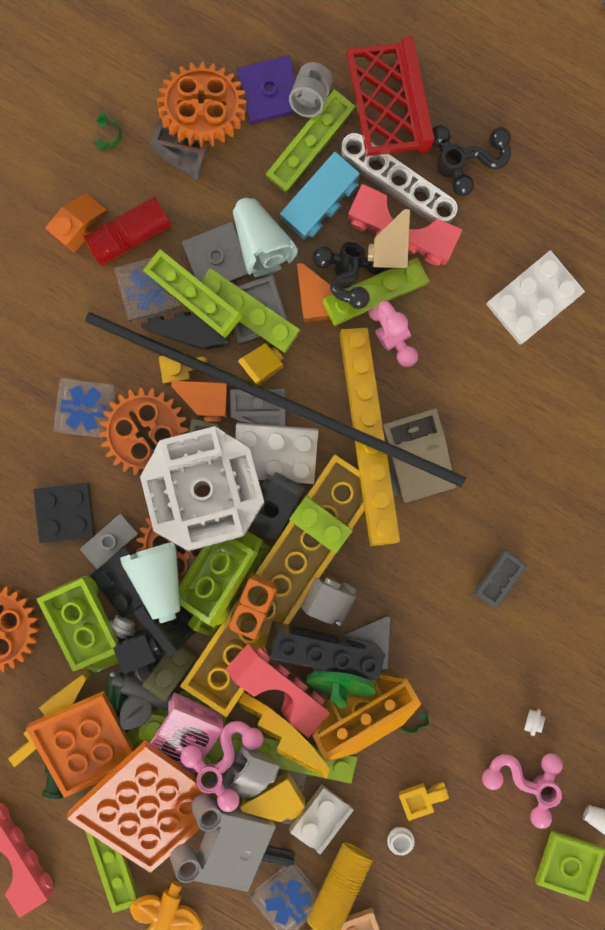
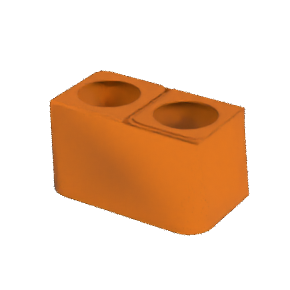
(271, 588)

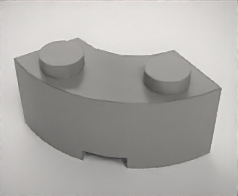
(329, 600)
(248, 773)

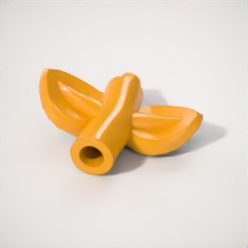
(165, 912)

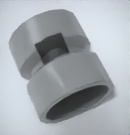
(310, 89)

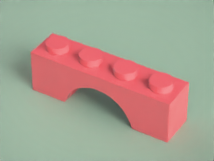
(372, 214)
(256, 674)
(29, 882)

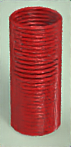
(138, 226)

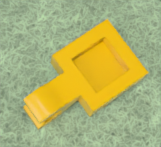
(175, 371)
(419, 801)

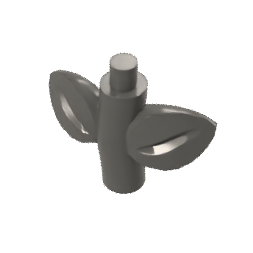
(138, 706)

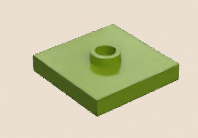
(570, 865)

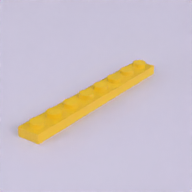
(366, 417)

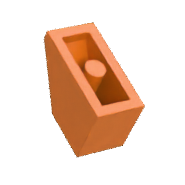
(76, 220)
(312, 292)
(204, 398)

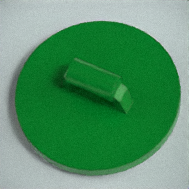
(341, 686)

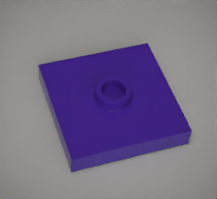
(267, 89)

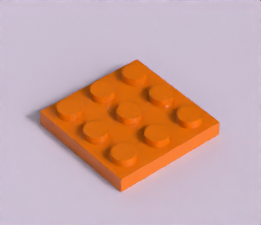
(81, 743)

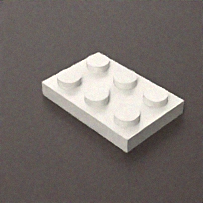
(535, 297)
(281, 450)

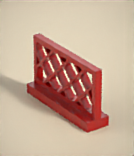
(413, 92)

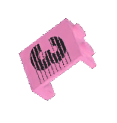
(187, 725)

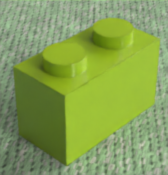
(320, 524)

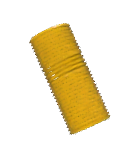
(335, 896)

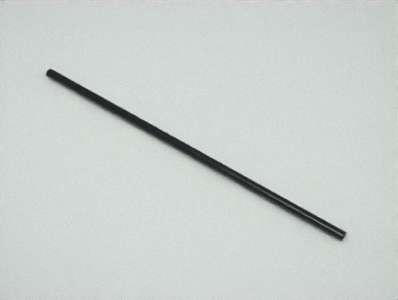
(277, 400)

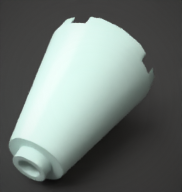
(261, 239)
(156, 580)

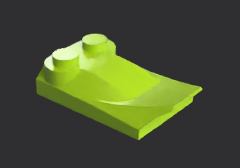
(216, 577)
(80, 624)

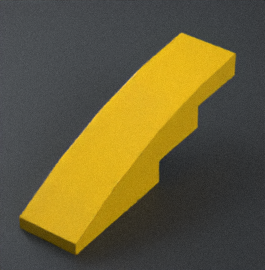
(60, 700)
(292, 743)

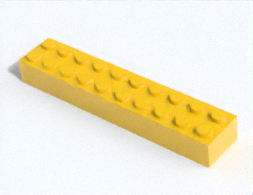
(293, 567)

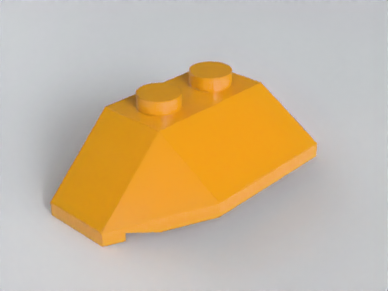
(366, 718)

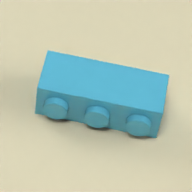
(320, 197)

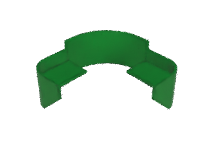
(99, 143)
(422, 716)

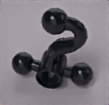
(463, 183)
(347, 267)

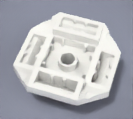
(195, 460)

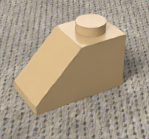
(392, 243)

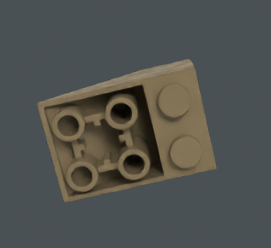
(424, 437)

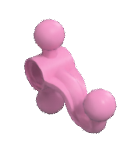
(394, 332)
(192, 756)
(551, 765)

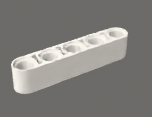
(404, 193)

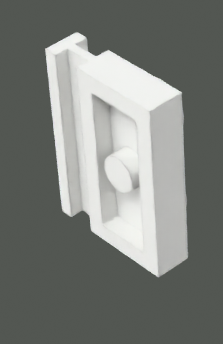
(320, 819)

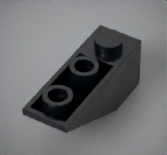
(187, 330)

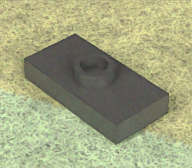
(499, 578)

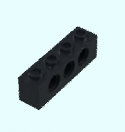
(324, 651)

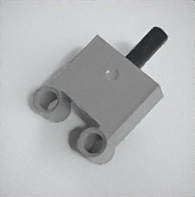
(230, 847)

